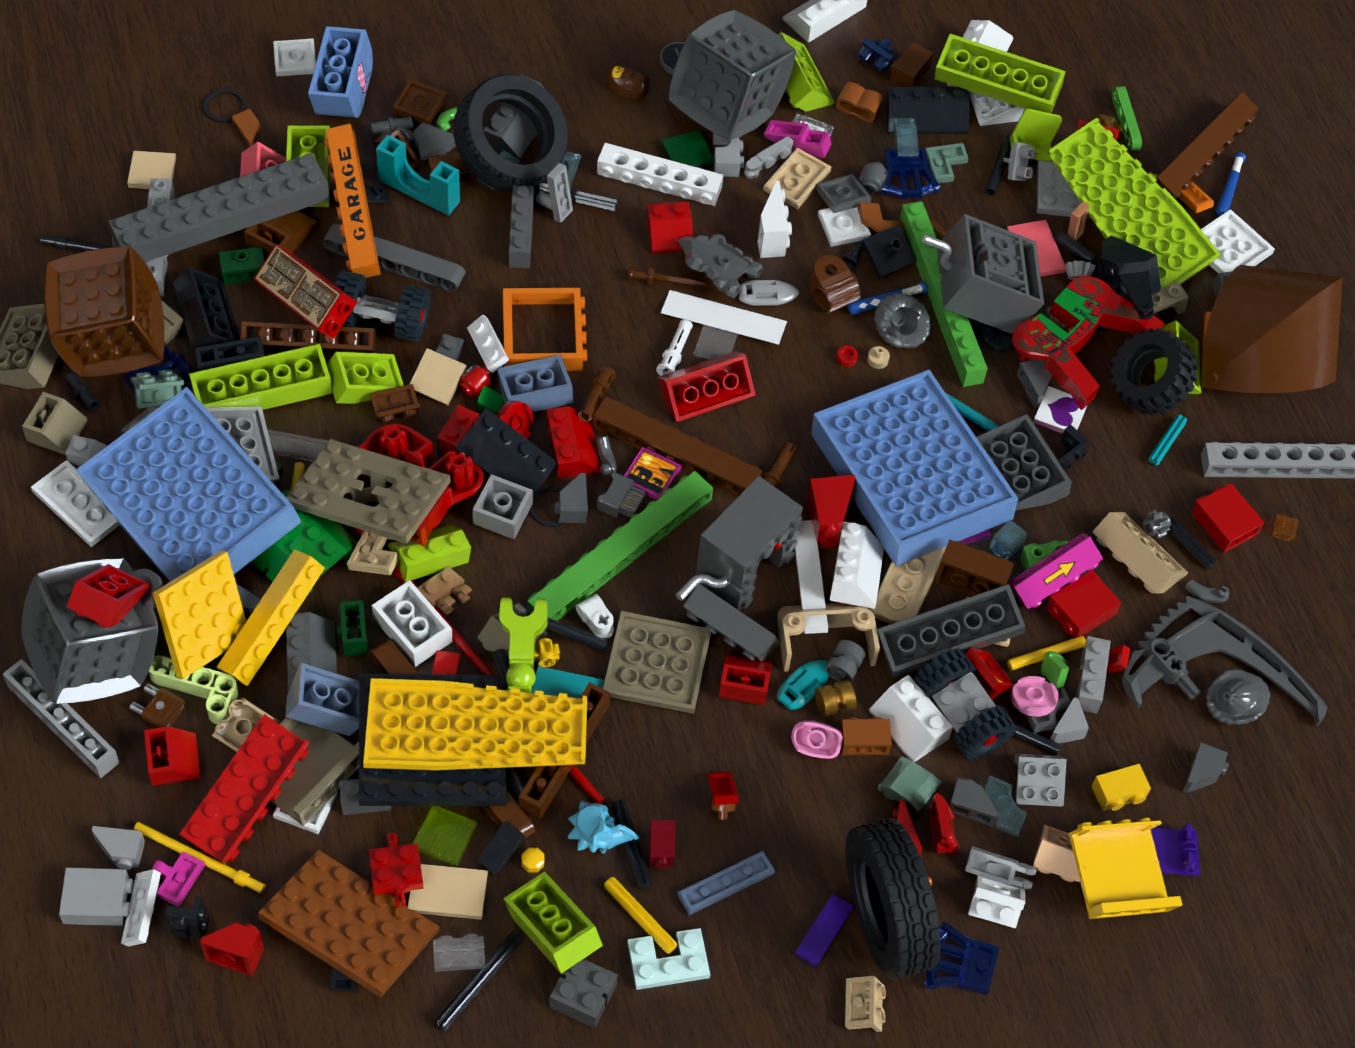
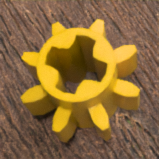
(546, 652)

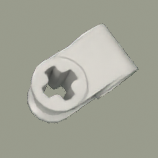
(596, 616)

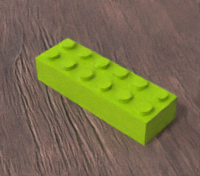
(999, 74)
(265, 380)

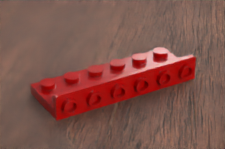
(245, 790)

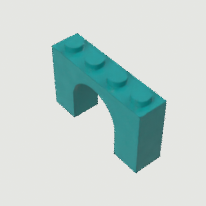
(393, 170)

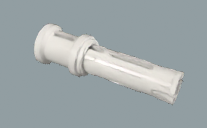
(668, 362)

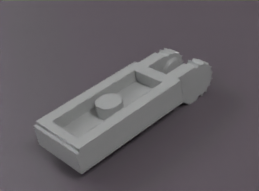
(768, 157)
(998, 868)

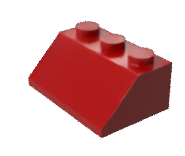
(572, 443)

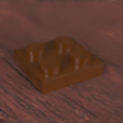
(419, 102)

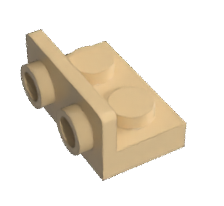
(864, 1003)

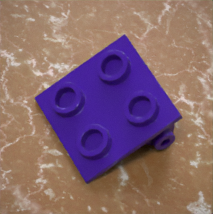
(1177, 850)

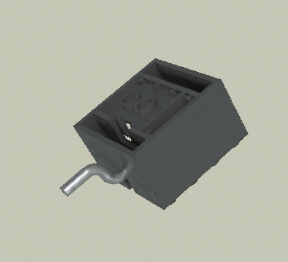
(998, 290)
(752, 528)

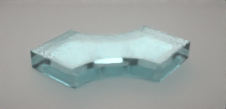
(1010, 816)

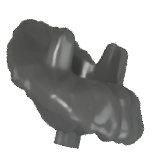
(902, 321)
(1237, 697)

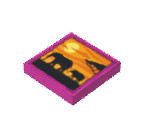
(652, 473)

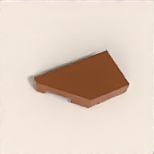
(247, 125)

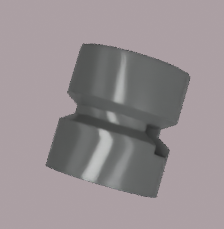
(845, 661)

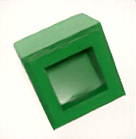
(489, 399)

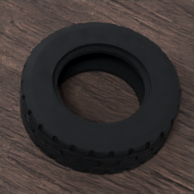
(893, 898)

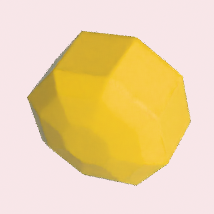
(532, 860)

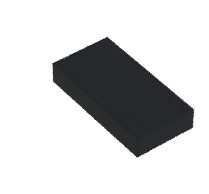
(501, 848)

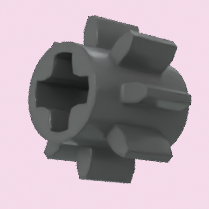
(1156, 524)

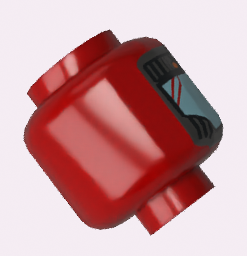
(474, 379)

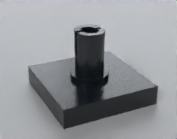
(888, 251)

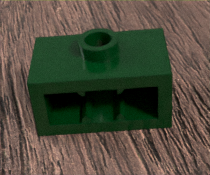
(241, 265)
(353, 628)

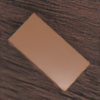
(1078, 221)

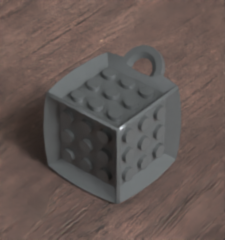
(731, 74)
(72, 652)

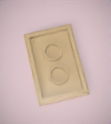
(798, 177)
(450, 892)

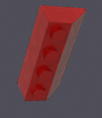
(707, 385)

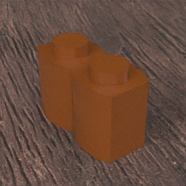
(859, 102)

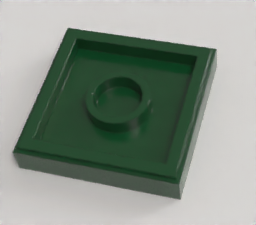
(688, 149)

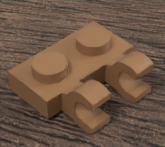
(441, 586)

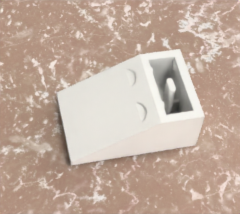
(993, 111)
(773, 227)

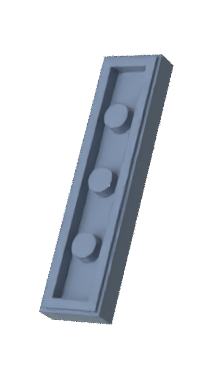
(726, 882)

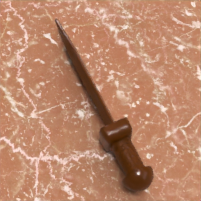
(650, 277)

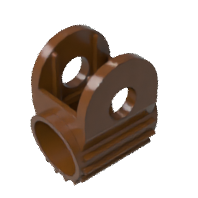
(831, 287)

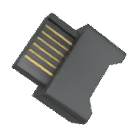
(621, 497)

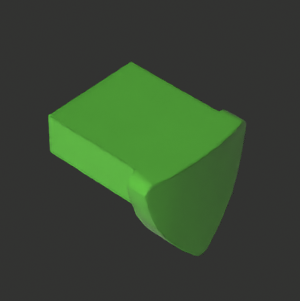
(1054, 668)

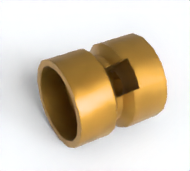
(839, 696)

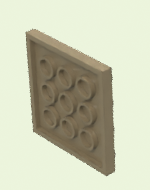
(657, 662)

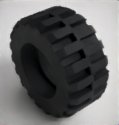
(1170, 388)

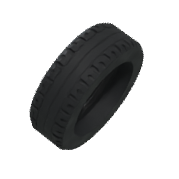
(540, 109)

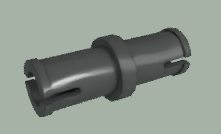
(390, 124)

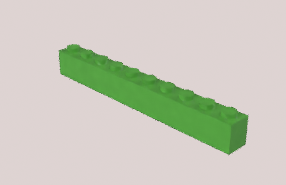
(955, 327)
(623, 546)

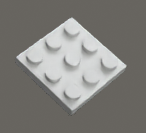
(1235, 243)

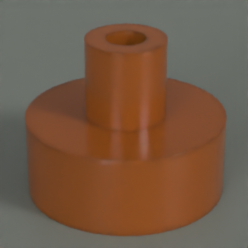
(723, 810)

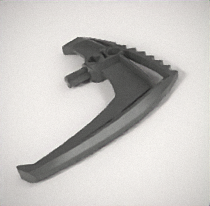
(1204, 638)

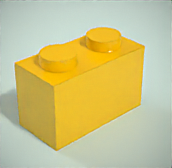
(1121, 787)

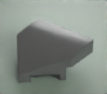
(432, 141)

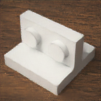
(997, 902)

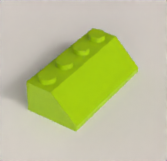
(805, 82)

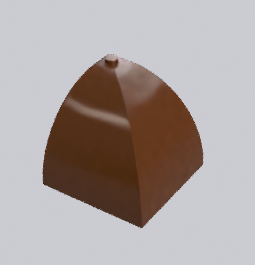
(1273, 332)

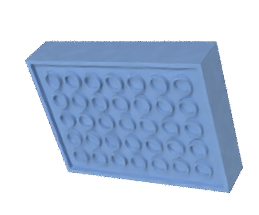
(914, 467)
(187, 490)

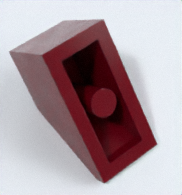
(662, 844)

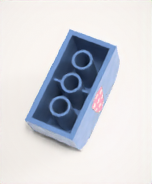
(341, 73)

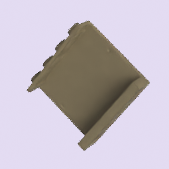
(319, 773)

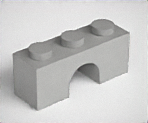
(728, 158)
(1093, 675)

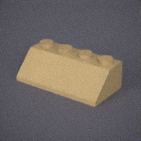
(1139, 552)

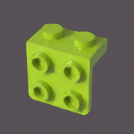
(1038, 130)

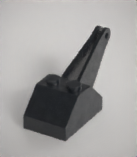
(1131, 274)

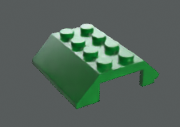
(314, 536)

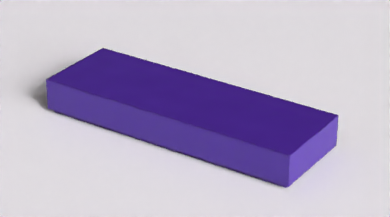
(824, 930)

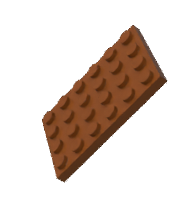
(347, 925)

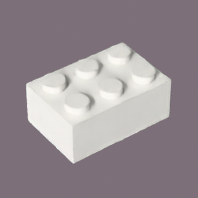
(412, 623)

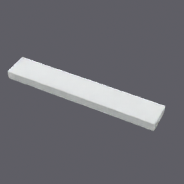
(810, 577)

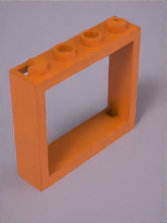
(518, 296)

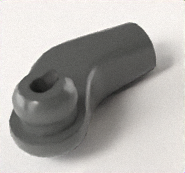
(606, 456)
(1207, 595)

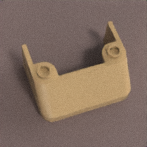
(792, 622)

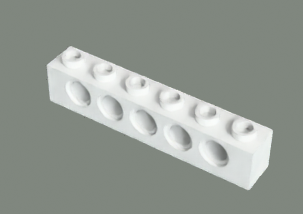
(659, 174)

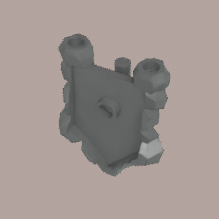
(719, 261)

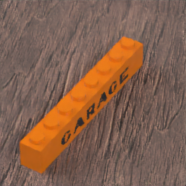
(352, 201)

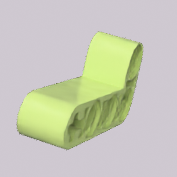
(164, 675)

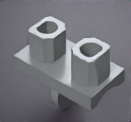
(1018, 161)

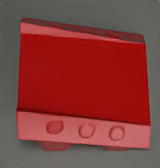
(942, 826)

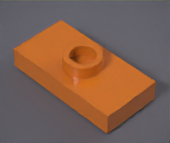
(1196, 198)

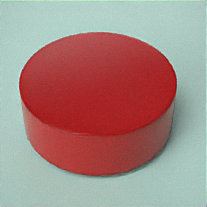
(847, 356)

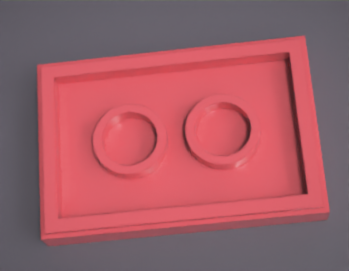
(1048, 253)

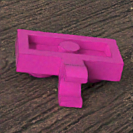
(178, 878)

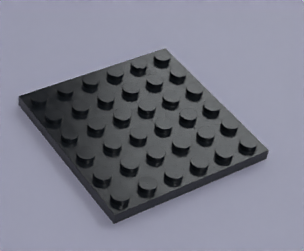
(427, 787)

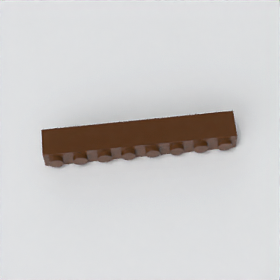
(1207, 144)
(643, 431)

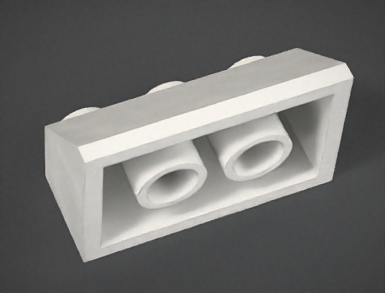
(914, 719)

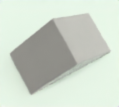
(1072, 724)

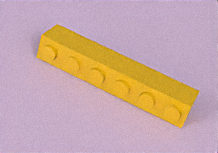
(271, 617)

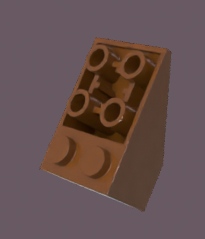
(284, 230)

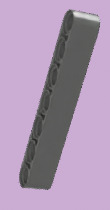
(405, 261)

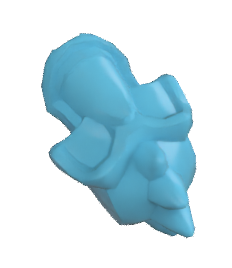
(596, 828)

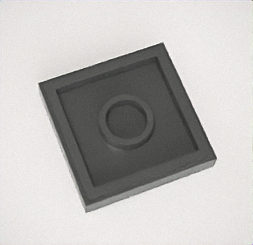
(843, 193)

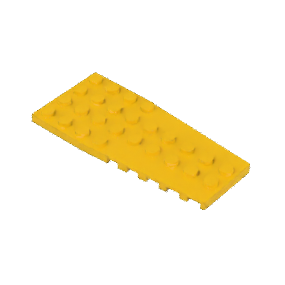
(470, 727)

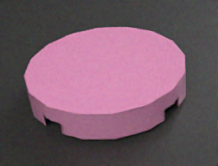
(1034, 696)

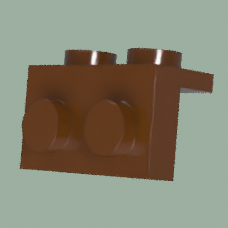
(394, 402)

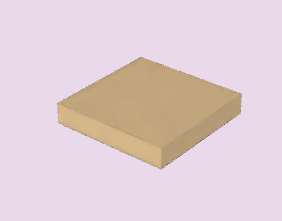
(150, 165)
(437, 376)

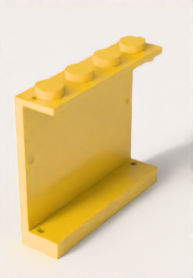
(1120, 869)

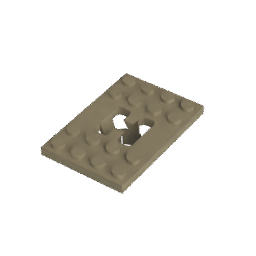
(399, 507)

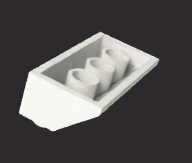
(819, 16)
(988, 34)
(857, 567)

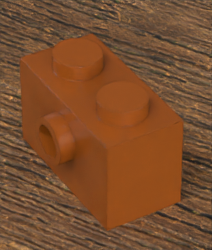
(866, 736)

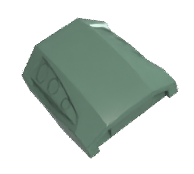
(909, 783)

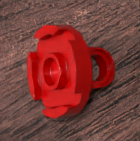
(518, 416)

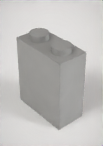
(95, 896)

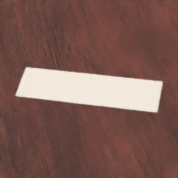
(724, 317)

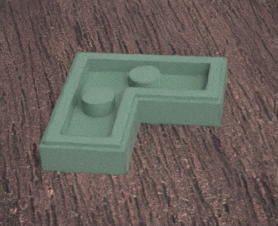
(942, 157)

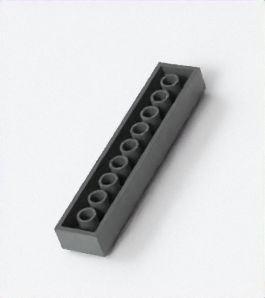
(222, 208)

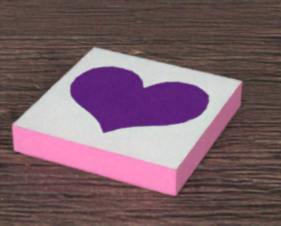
(1058, 411)

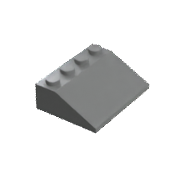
(250, 432)

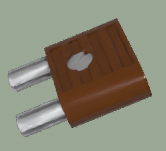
(162, 709)

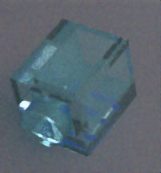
(1008, 540)

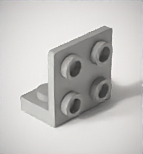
(1040, 779)

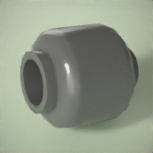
(873, 177)

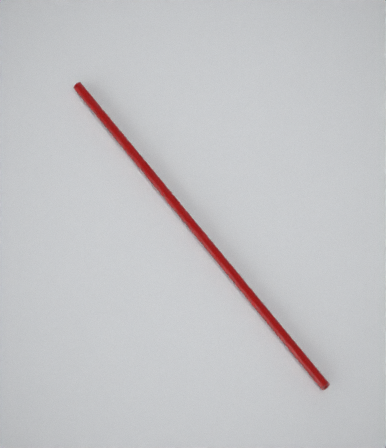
(485, 670)

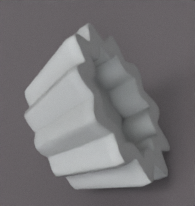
(1078, 269)

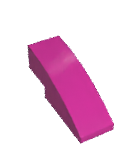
(811, 141)

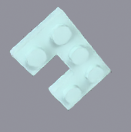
(655, 972)

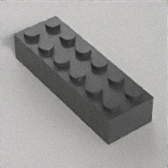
(960, 625)

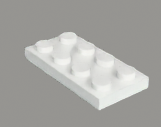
(75, 503)

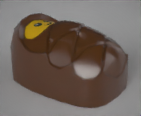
(626, 81)

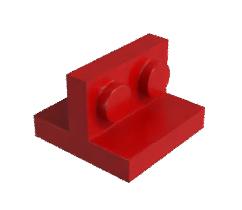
(989, 673)

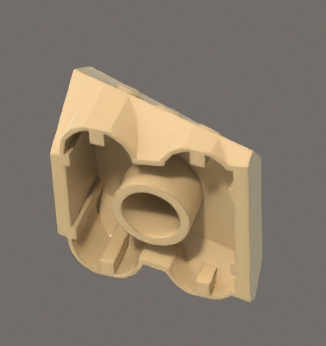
(239, 723)

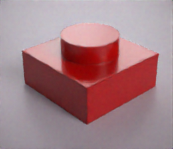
(1118, 659)

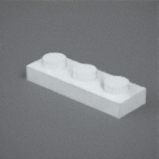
(487, 343)
(141, 908)

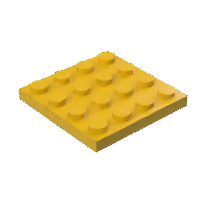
(200, 613)

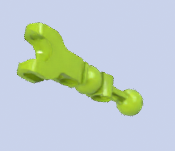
(522, 642)

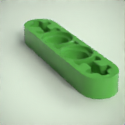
(1126, 118)

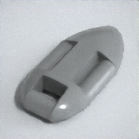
(767, 292)

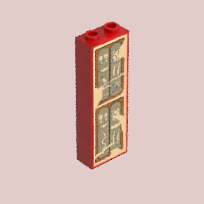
(305, 291)

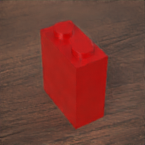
(1227, 517)
(1083, 605)

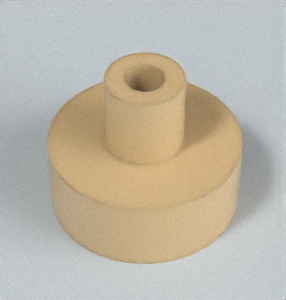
(878, 357)

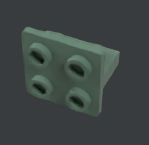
(156, 389)

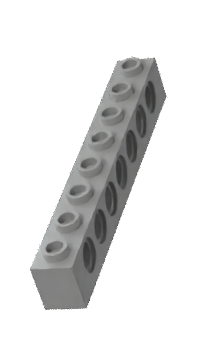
(1278, 460)

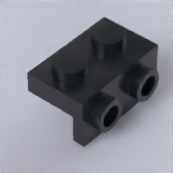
(188, 922)

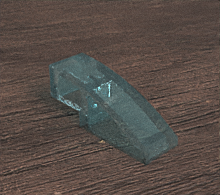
(906, 137)

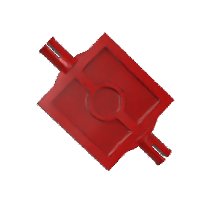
(396, 869)

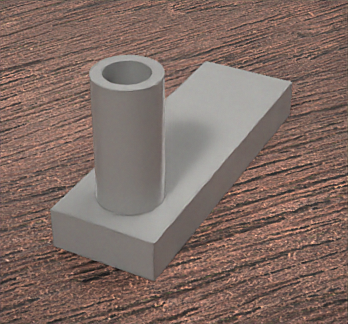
(560, 198)

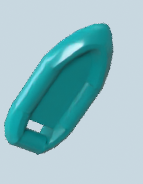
(803, 684)

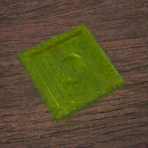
(445, 835)

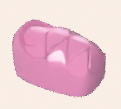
(816, 739)

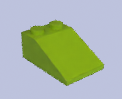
(360, 374)

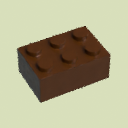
(971, 570)

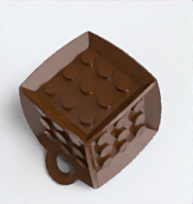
(104, 311)

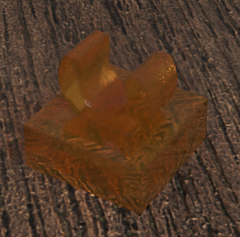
(1284, 528)

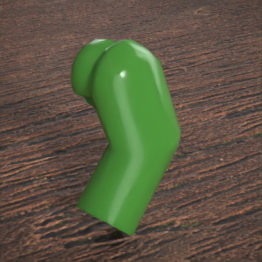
(444, 117)

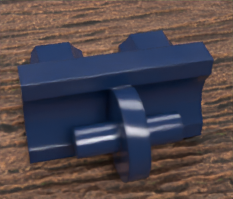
(879, 50)

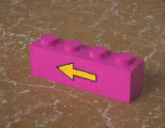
(1055, 571)

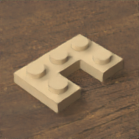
(370, 557)

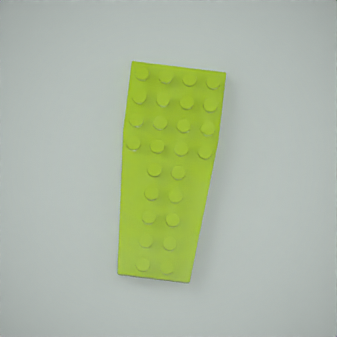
(1131, 203)

